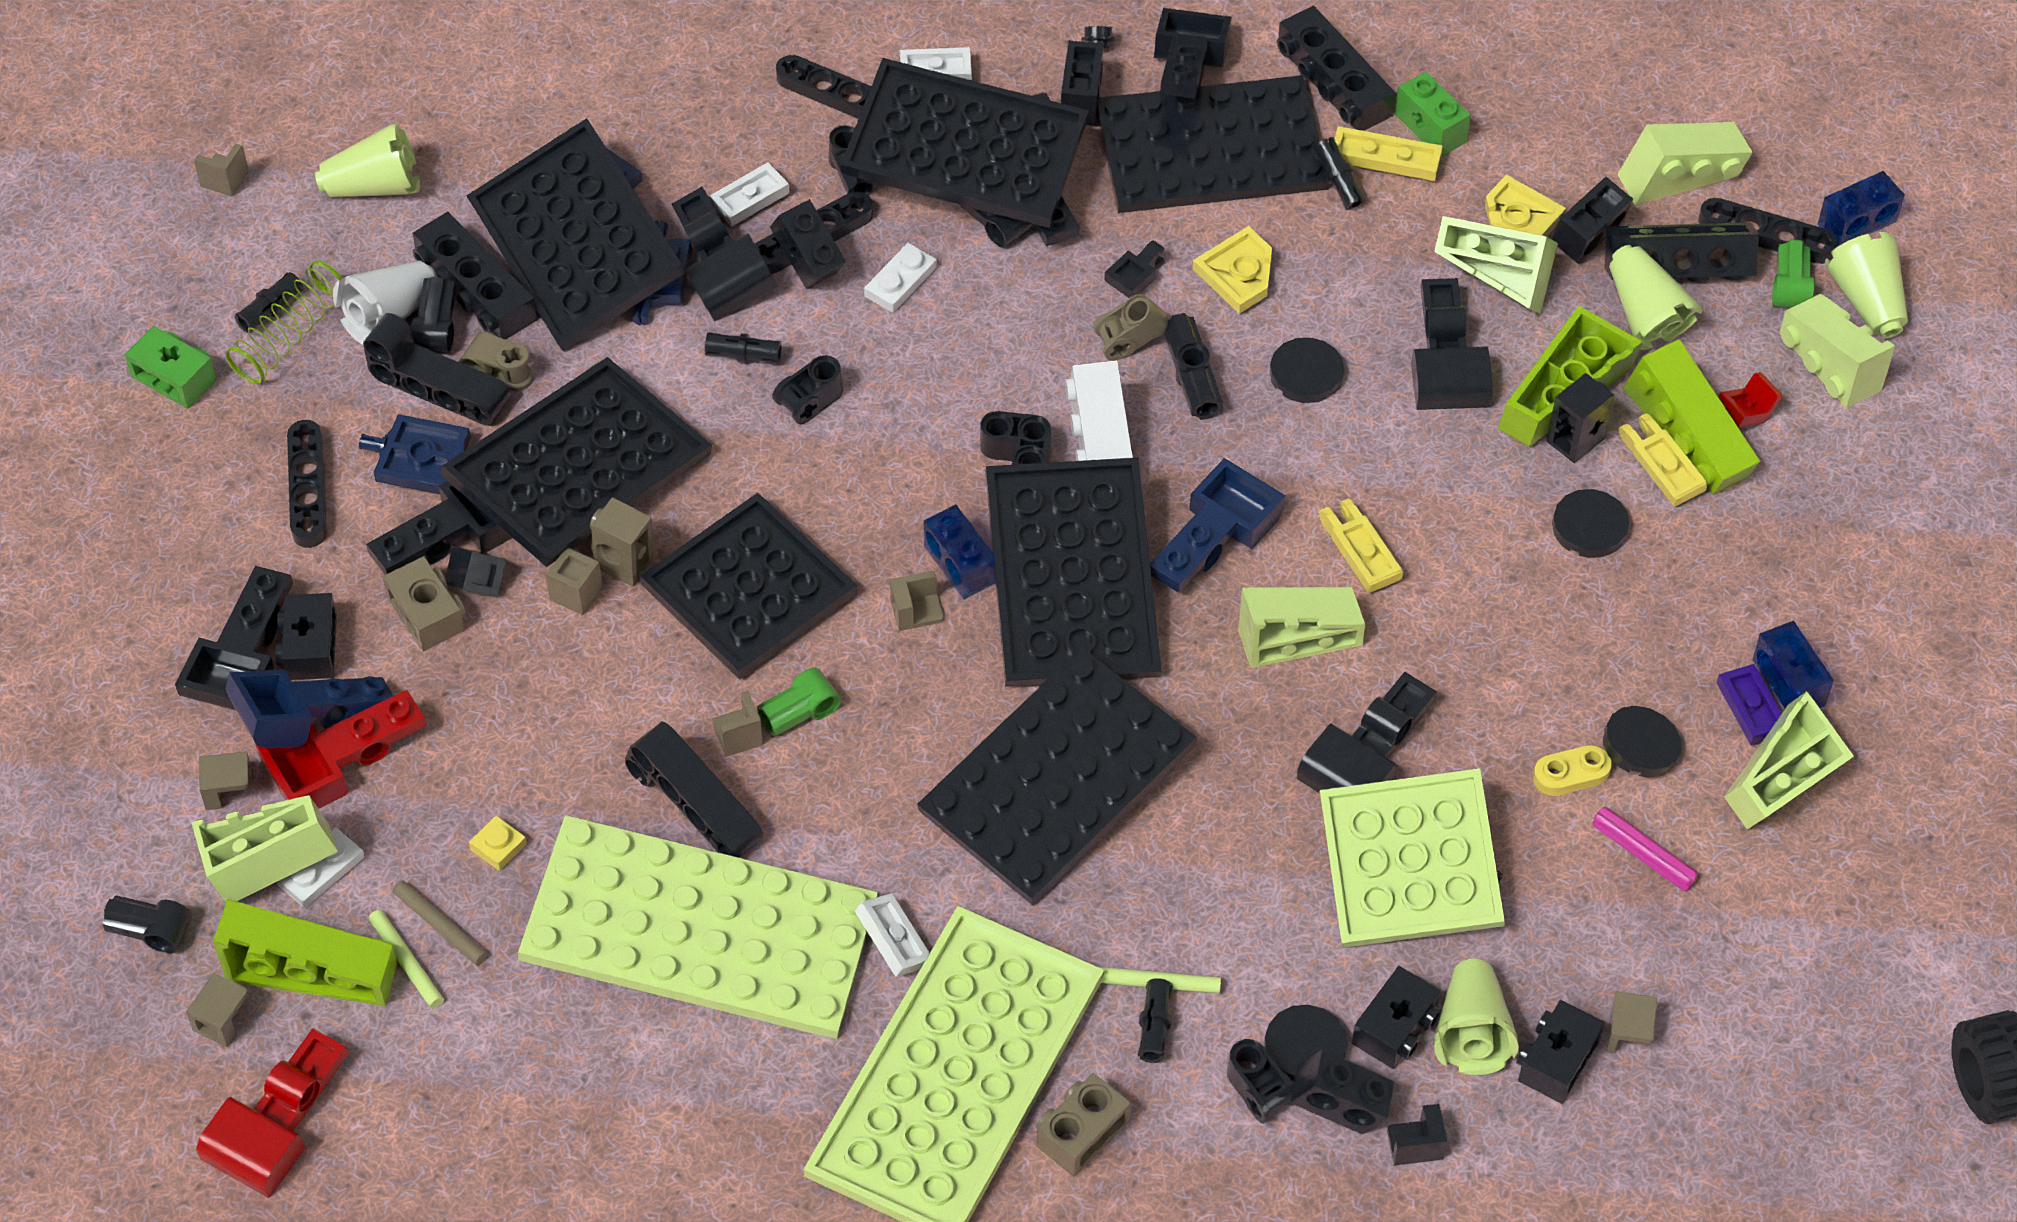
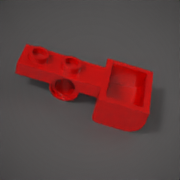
(361, 738)
(260, 1142)

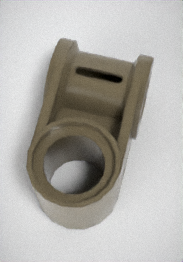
(1130, 325)
(498, 359)

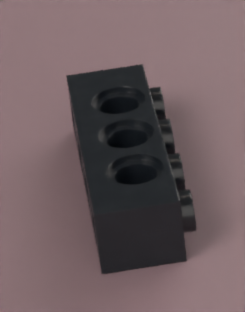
(1336, 69)
(1701, 239)
(481, 280)

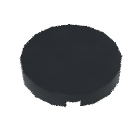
(1306, 370)
(1590, 523)
(1642, 741)
(1301, 1033)

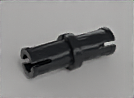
(1339, 173)
(264, 299)
(743, 348)
(1155, 1020)

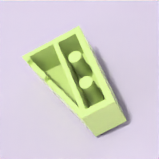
(1787, 762)

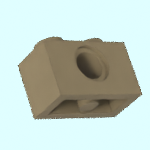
(622, 541)
(427, 622)

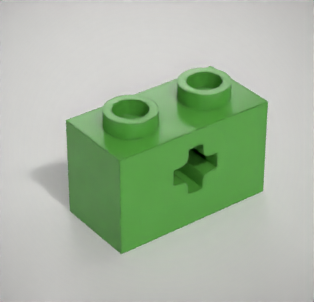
(1432, 113)
(170, 366)

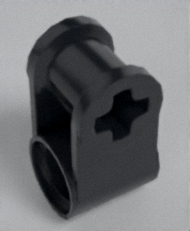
(808, 390)
(1262, 1087)

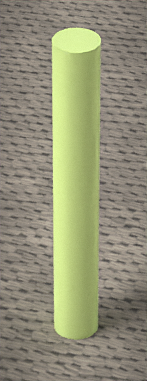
(406, 959)
(1179, 981)

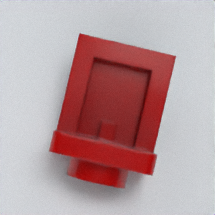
(1753, 403)

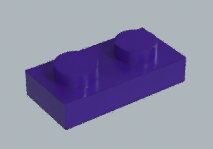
(1749, 701)

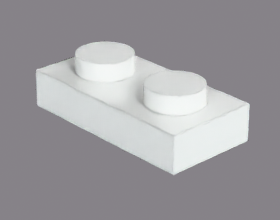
(944, 60)
(749, 194)
(900, 277)
(315, 879)
(893, 934)

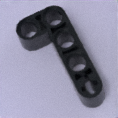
(431, 376)
(1015, 437)
(694, 789)

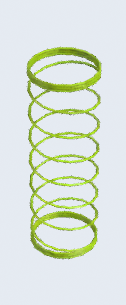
(322, 287)

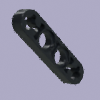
(812, 72)
(832, 212)
(1769, 225)
(306, 483)

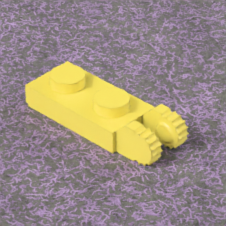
(1664, 461)
(1361, 547)

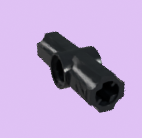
(1193, 367)

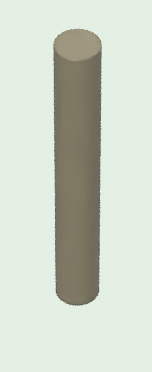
(440, 923)

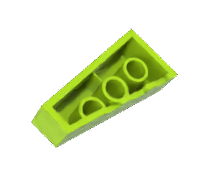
(1580, 347)
(1686, 406)
(302, 956)

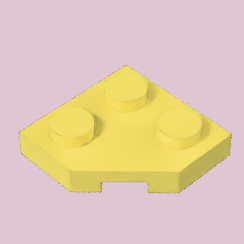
(1521, 208)
(1237, 269)

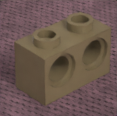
(1090, 1128)

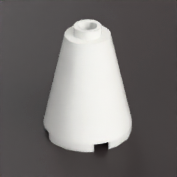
(381, 291)

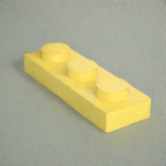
(1389, 153)

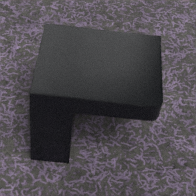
(475, 571)
(1419, 1140)

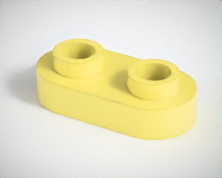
(1574, 770)

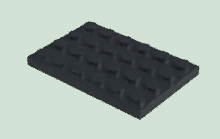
(965, 142)
(1211, 148)
(575, 234)
(572, 455)
(1072, 567)
(1057, 775)

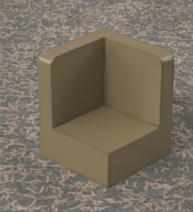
(222, 172)
(574, 581)
(915, 600)
(739, 729)
(223, 774)
(215, 1007)
(1631, 1019)

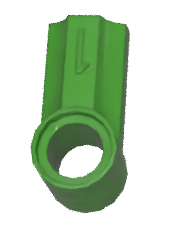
(1793, 279)
(807, 697)

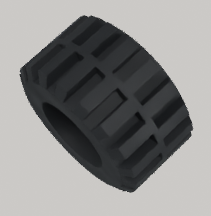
(1987, 1065)

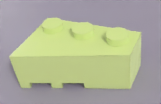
(1682, 158)
(1502, 257)
(1836, 349)
(1298, 622)
(263, 847)

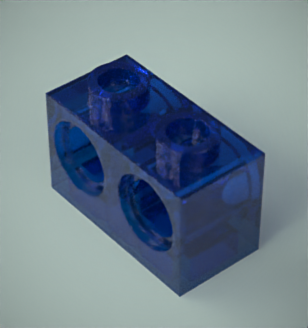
(1861, 207)
(959, 551)
(1791, 665)

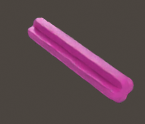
(1645, 848)

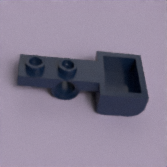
(1224, 506)
(282, 710)

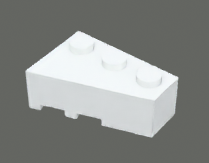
(1098, 411)

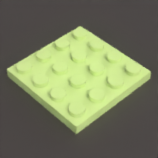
(1411, 858)

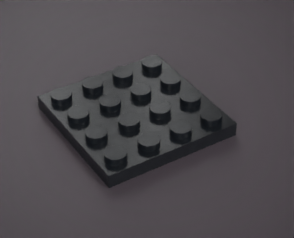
(748, 585)

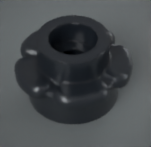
(1098, 34)

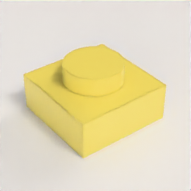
(497, 843)

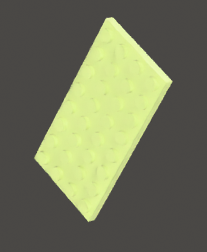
(697, 927)
(954, 1073)

